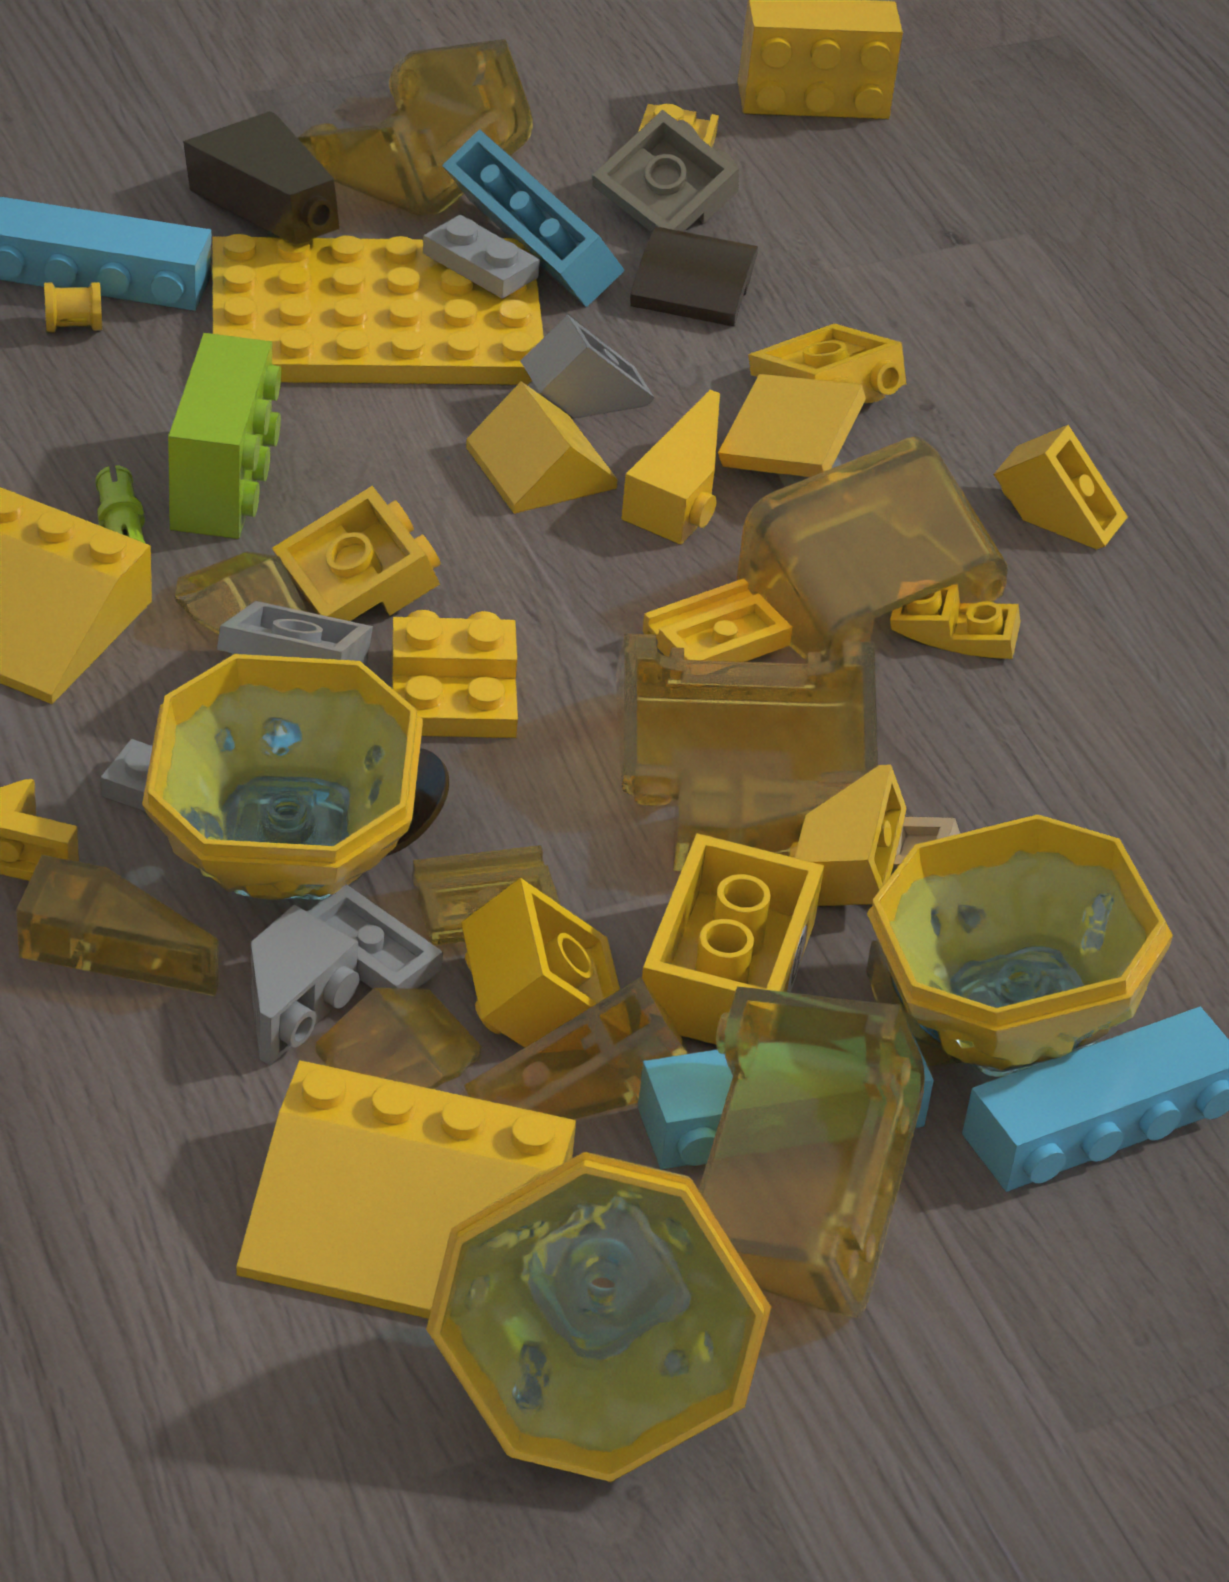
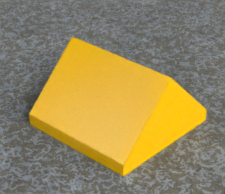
(537, 453)

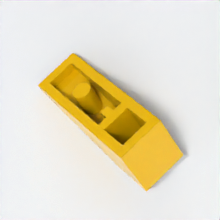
(674, 480)

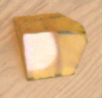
(231, 585)
(400, 1038)

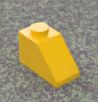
(1061, 489)
(855, 838)

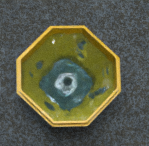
(284, 773)
(1019, 940)
(588, 1370)

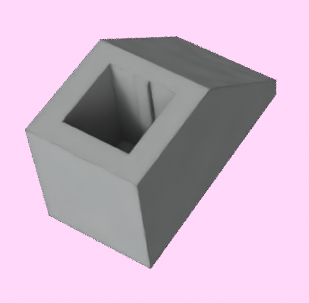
(298, 978)

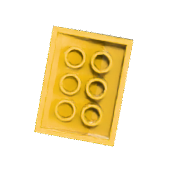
(62, 594)
(377, 1176)

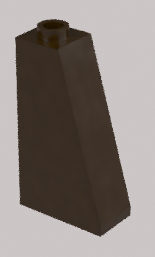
(264, 177)

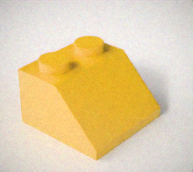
(534, 963)

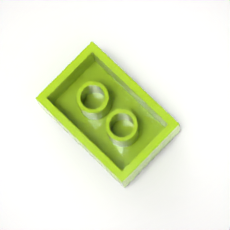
(223, 436)

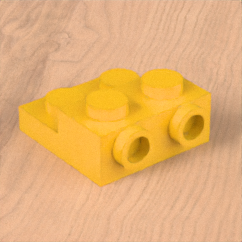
(837, 356)
(360, 559)
(457, 673)

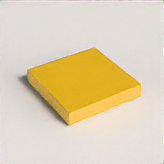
(792, 425)

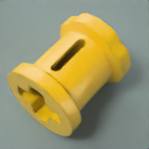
(72, 306)

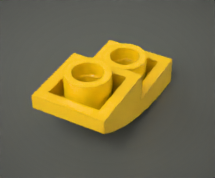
(958, 627)

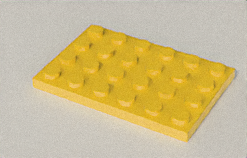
(370, 312)

